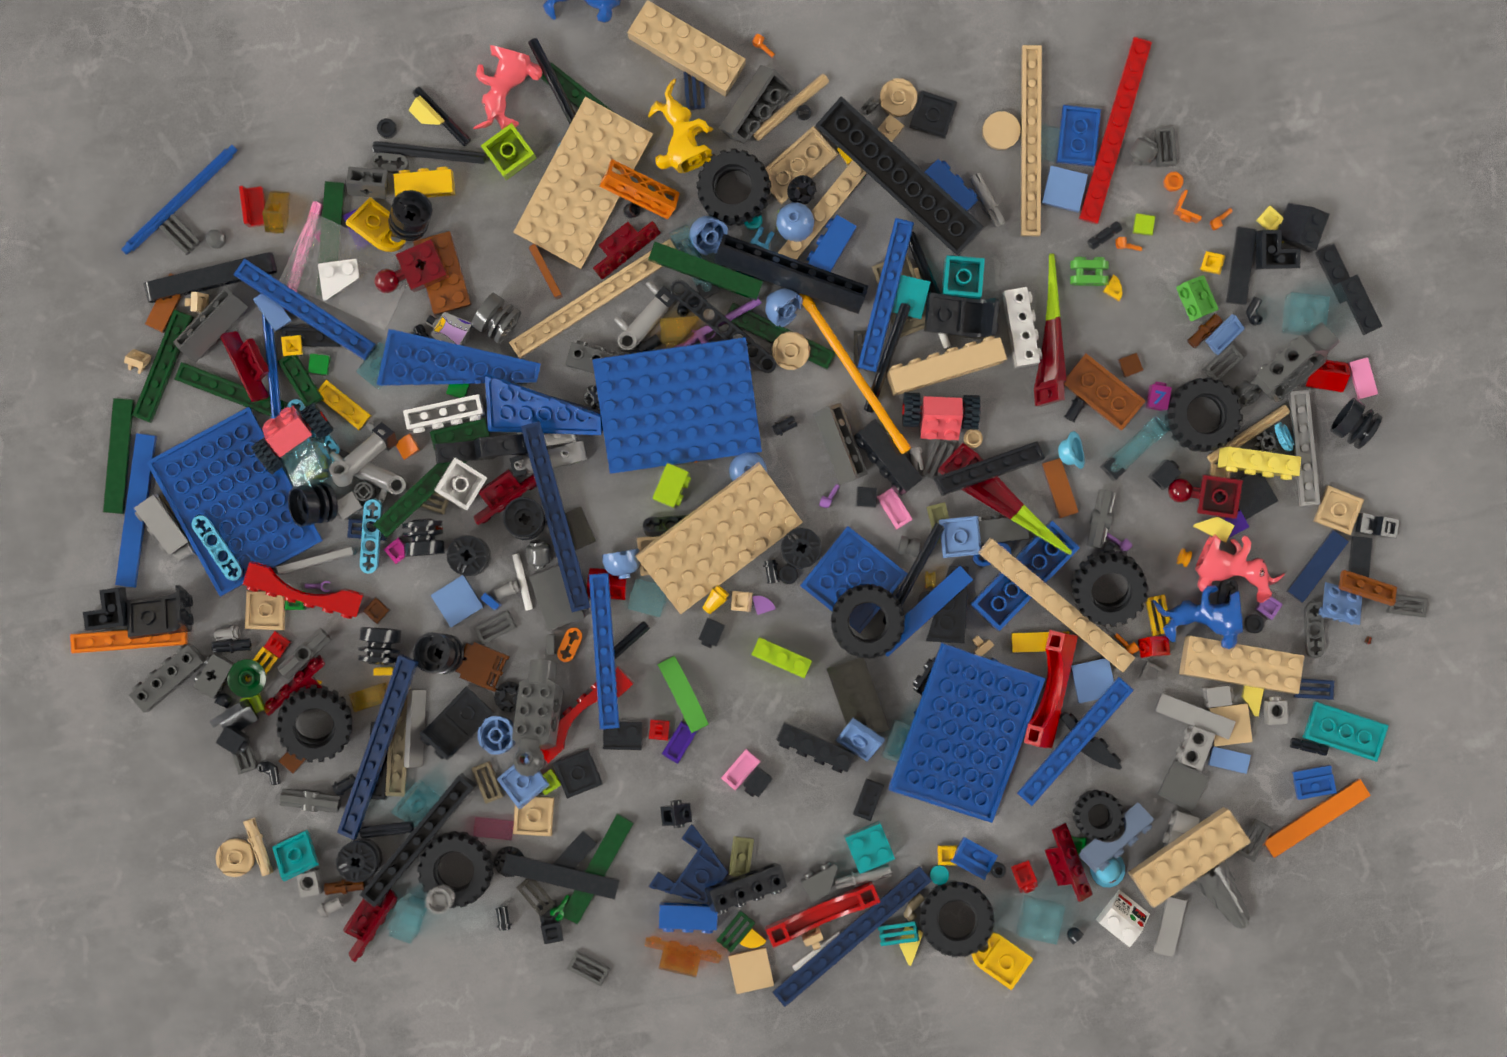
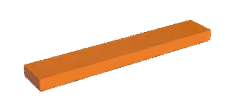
(119, 641)
(1317, 818)

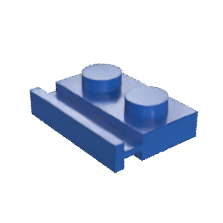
(1314, 782)
(974, 858)

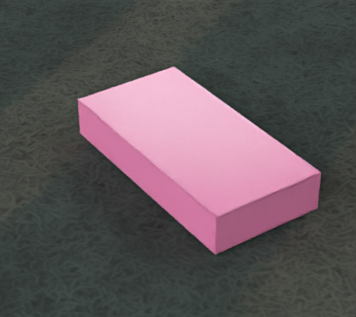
(1362, 378)
(894, 508)
(740, 769)

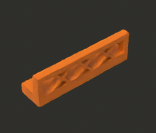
(639, 192)

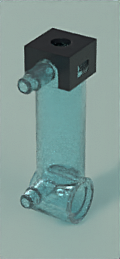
(682, 242)
(1134, 448)

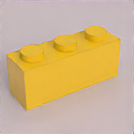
(430, 183)

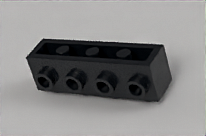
(888, 458)
(812, 745)
(745, 888)

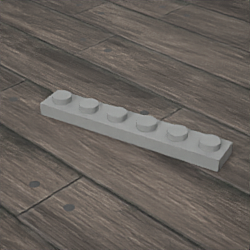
(1304, 447)

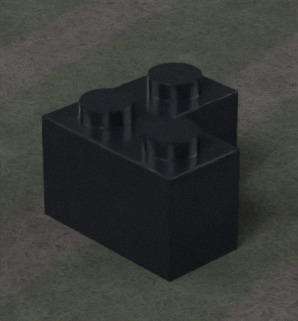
(1269, 252)
(112, 613)

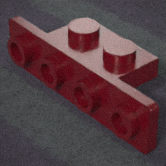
(623, 245)
(248, 364)
(500, 493)
(300, 679)
(1067, 864)
(366, 921)

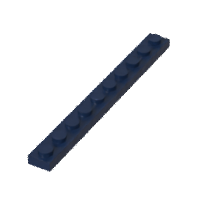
(555, 516)
(377, 746)
(851, 936)

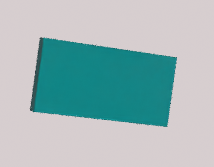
(1345, 731)

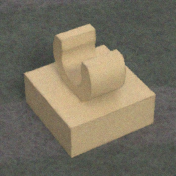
(198, 301)
(137, 359)
(982, 647)
(812, 938)

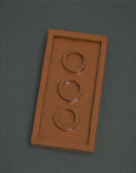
(451, 292)
(1103, 392)

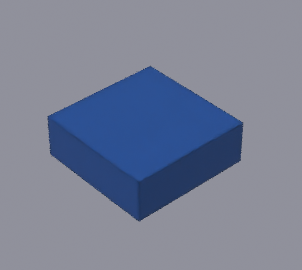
(490, 601)

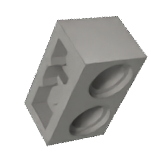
(1200, 749)

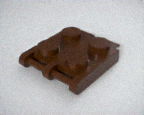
(482, 665)

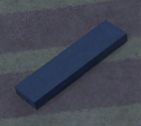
(1317, 566)

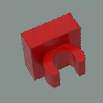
(277, 644)
(659, 729)

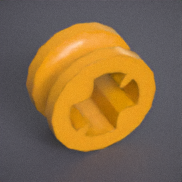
(1184, 557)

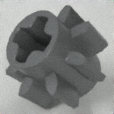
(591, 397)
(1271, 441)

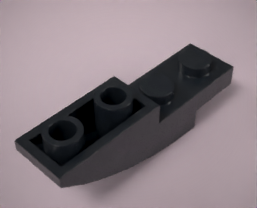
(1095, 748)

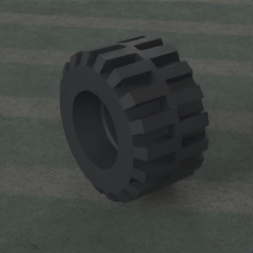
(1114, 818)

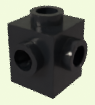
(676, 814)

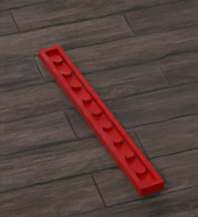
(1115, 130)

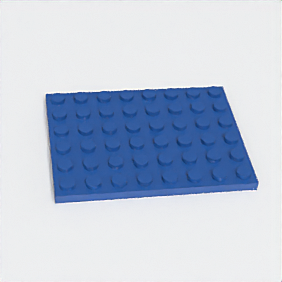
(677, 405)
(227, 483)
(966, 733)

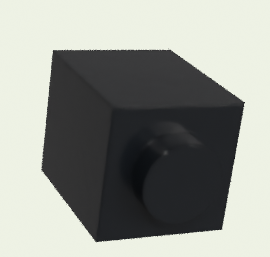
(1165, 474)
(866, 497)
(711, 633)
(233, 740)
(757, 782)

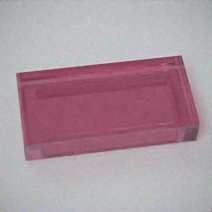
(493, 828)

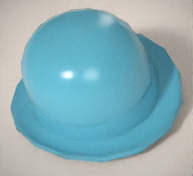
(1072, 451)
(1111, 875)

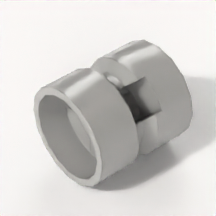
(440, 899)

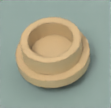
(973, 438)

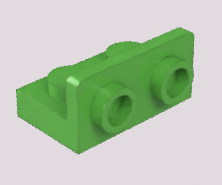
(1197, 298)

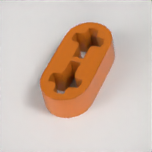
(574, 646)

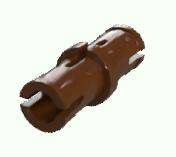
(1204, 331)
(343, 887)

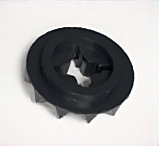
(794, 193)
(500, 694)
(501, 855)

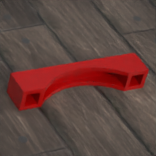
(264, 578)
(584, 701)
(1044, 724)
(823, 912)

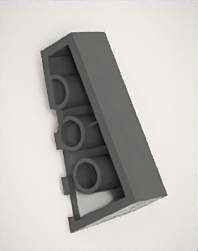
(756, 103)

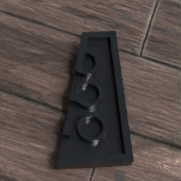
(950, 621)

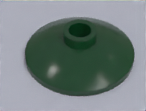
(237, 678)

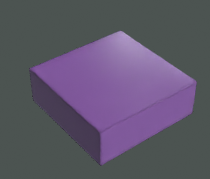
(1269, 607)

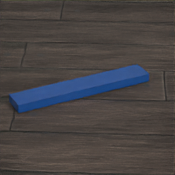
(933, 603)

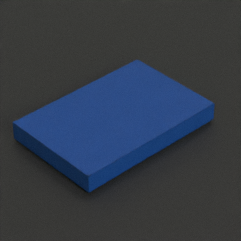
(1078, 135)

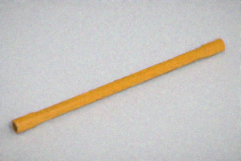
(897, 437)

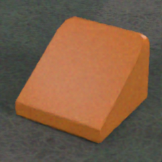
(407, 446)

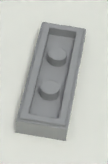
(1170, 926)

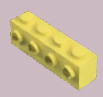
(1261, 462)

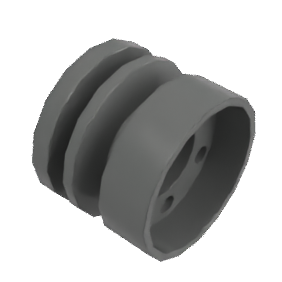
(499, 320)

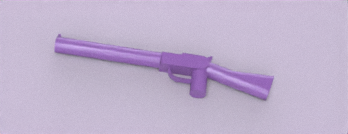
(700, 334)

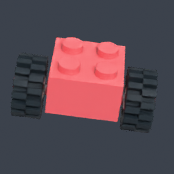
(941, 415)
(287, 432)

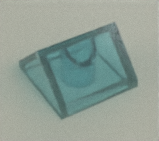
(371, 366)
(416, 803)

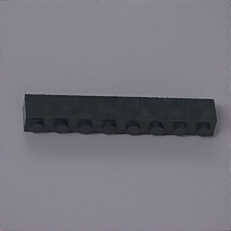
(791, 273)
(418, 839)

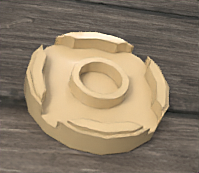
(898, 97)
(1001, 130)
(791, 350)
(235, 857)

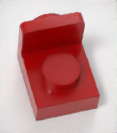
(1154, 646)
(1024, 877)

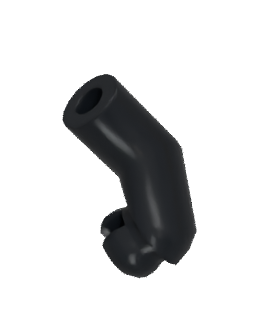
(683, 311)
(1252, 312)
(270, 769)

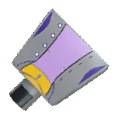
(450, 328)

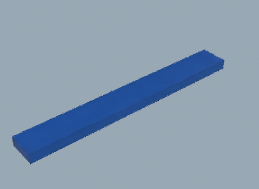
(885, 294)
(304, 309)
(133, 528)
(604, 651)
(1075, 741)

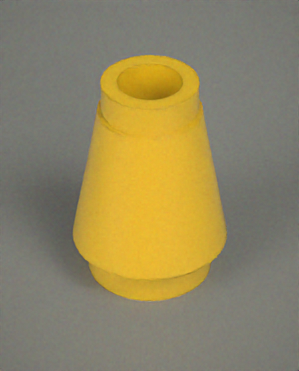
(715, 599)

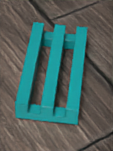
(882, 936)

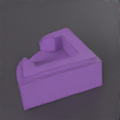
(762, 604)

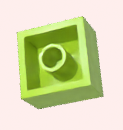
(508, 151)
(671, 486)

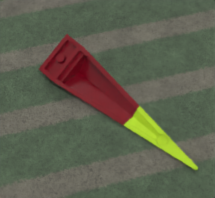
(1051, 369)
(999, 497)

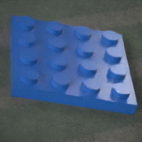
(848, 564)

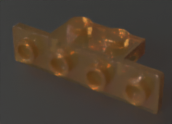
(681, 958)

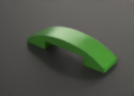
(683, 694)

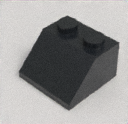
(1303, 226)

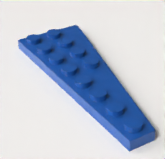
(426, 361)

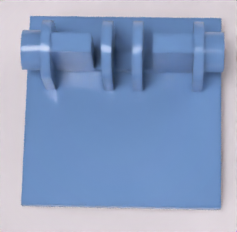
(1341, 605)

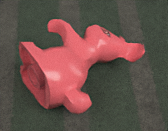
(510, 72)
(1220, 565)

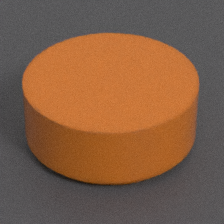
(1173, 181)

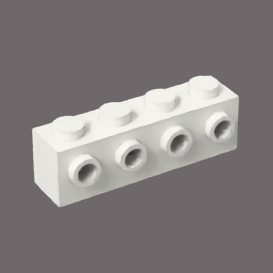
(1021, 327)
(444, 412)

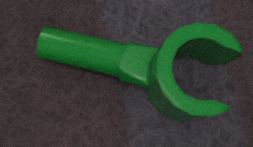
(559, 909)

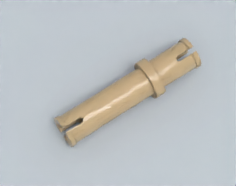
(257, 844)

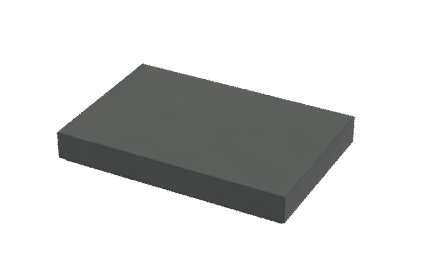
(553, 598)

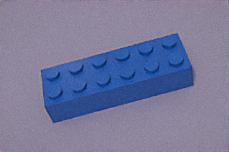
(1003, 598)

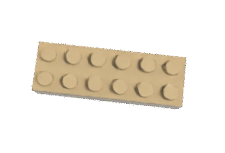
(686, 48)
(946, 366)
(1242, 665)
(1189, 856)

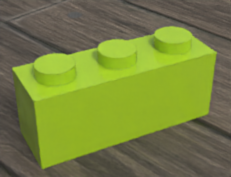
(781, 657)

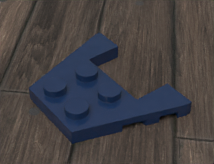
(701, 872)

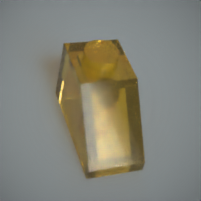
(276, 212)
(676, 329)
(368, 697)

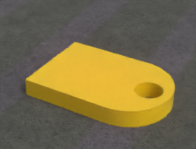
(372, 224)
(1002, 960)

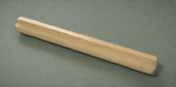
(791, 106)
(1252, 431)

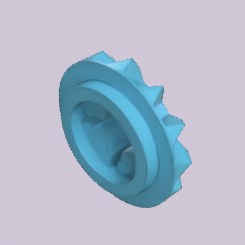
(1284, 437)

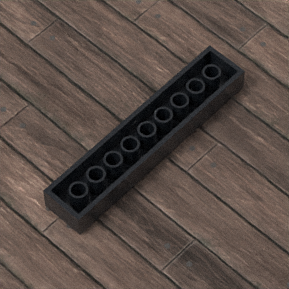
(899, 176)

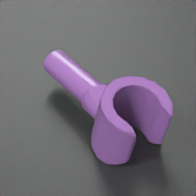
(825, 502)
(1124, 545)
(317, 586)

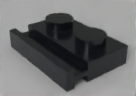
(623, 738)

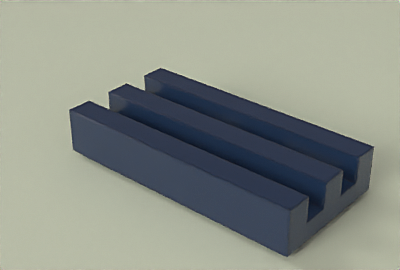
(702, 106)
(350, 528)
(1330, 690)

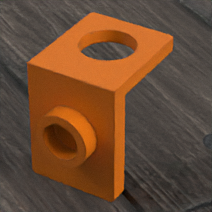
(1185, 215)

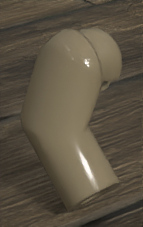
(911, 907)

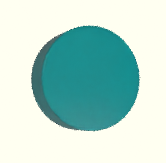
(755, 224)
(939, 874)

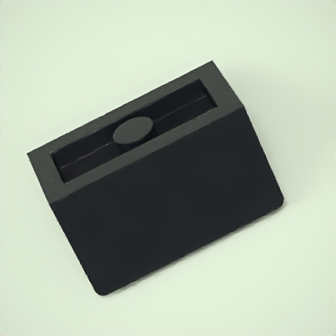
(238, 716)

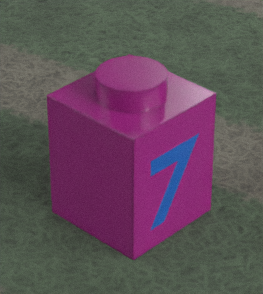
(1158, 396)

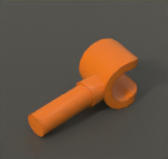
(758, 42)
(1216, 222)
(1121, 243)
(1131, 648)

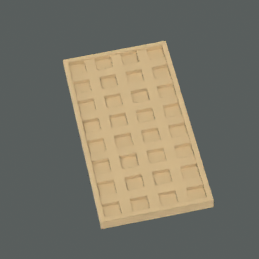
(568, 202)
(719, 538)

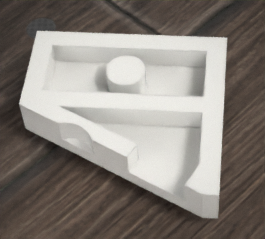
(337, 276)

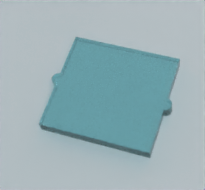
(1049, 142)
(647, 598)

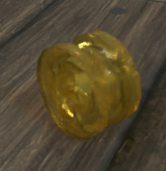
(930, 579)

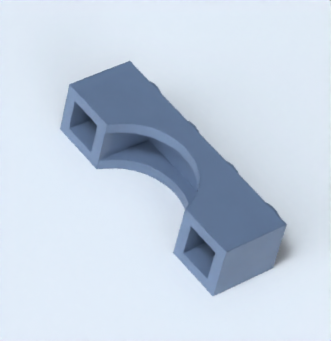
(1099, 853)

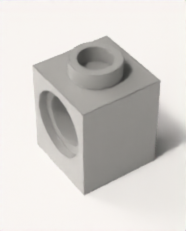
(349, 506)
(1218, 696)
(1281, 717)
(306, 890)

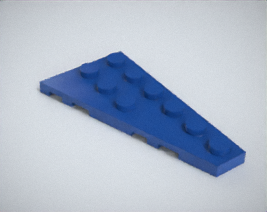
(514, 406)

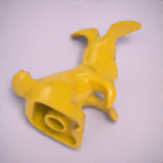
(683, 149)

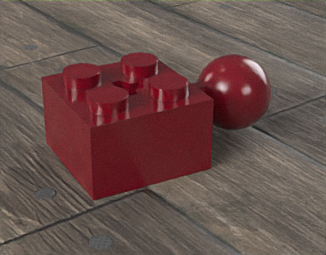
(409, 260)
(1181, 491)

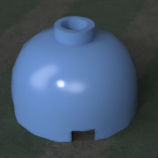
(795, 222)
(707, 234)
(782, 306)
(744, 462)
(621, 563)
(496, 735)

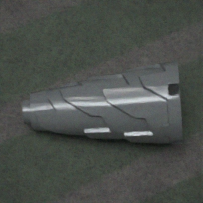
(1222, 891)

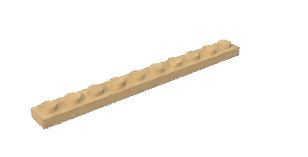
(1031, 140)
(838, 194)
(585, 304)
(1056, 605)

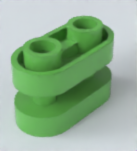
(1080, 265)

